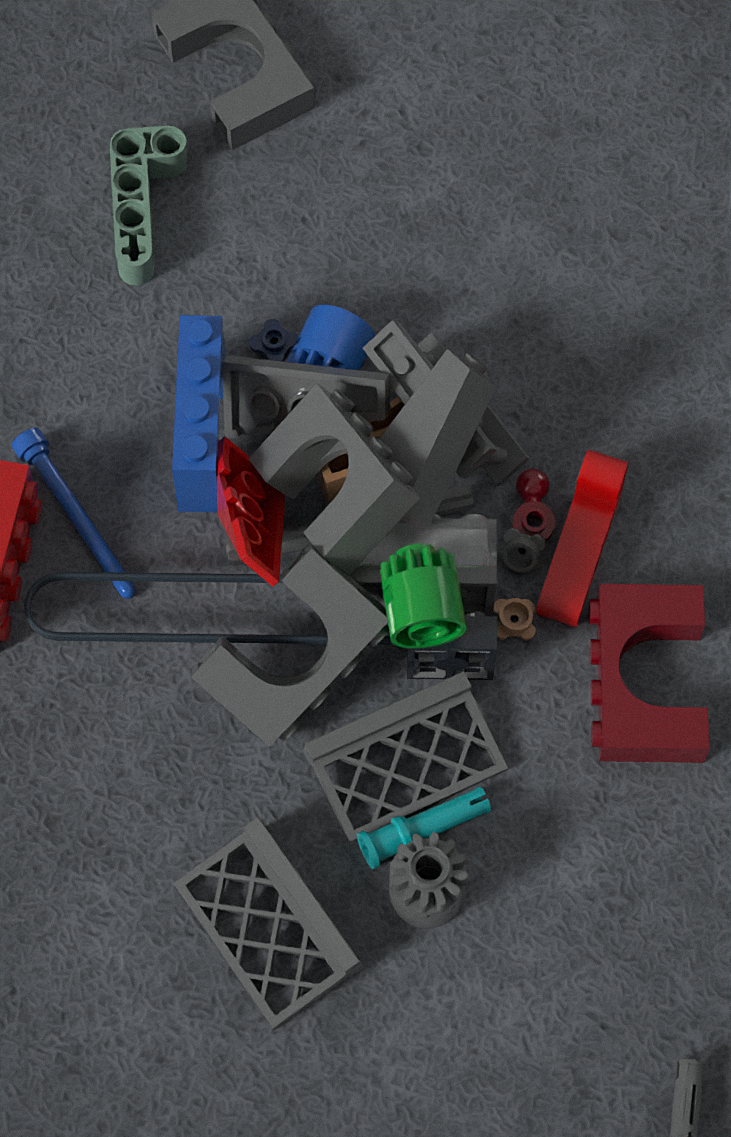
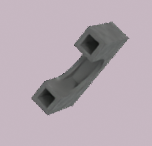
(268, 99)
(375, 487)
(274, 702)

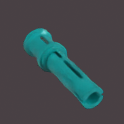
(385, 841)

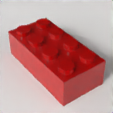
(17, 512)

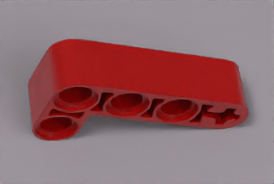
(582, 538)

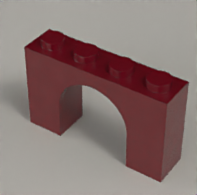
(626, 725)

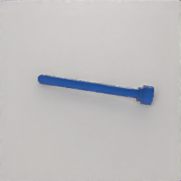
(32, 448)

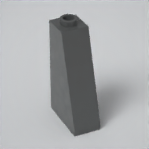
(437, 428)

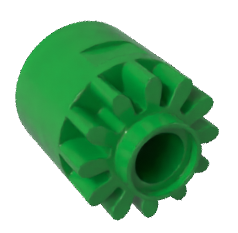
(422, 597)

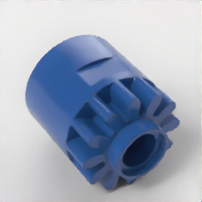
(332, 339)

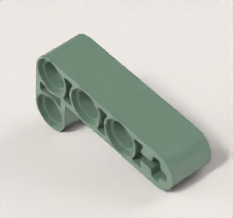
(135, 206)

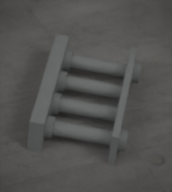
(409, 364)

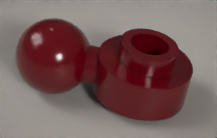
(532, 487)

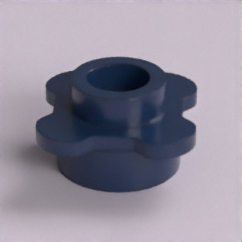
(274, 352)

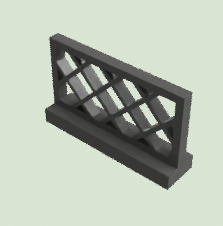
(388, 722)
(300, 901)

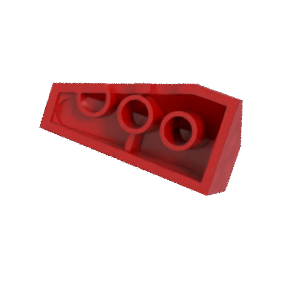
(250, 511)

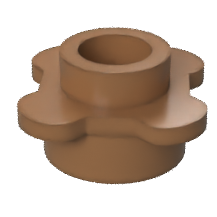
(517, 607)

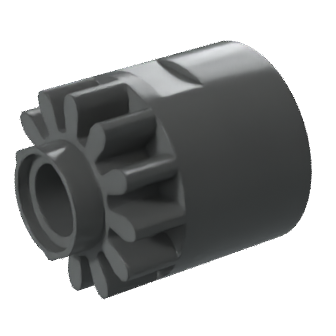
(425, 901)

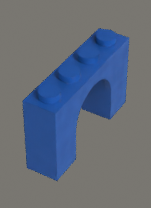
(197, 412)

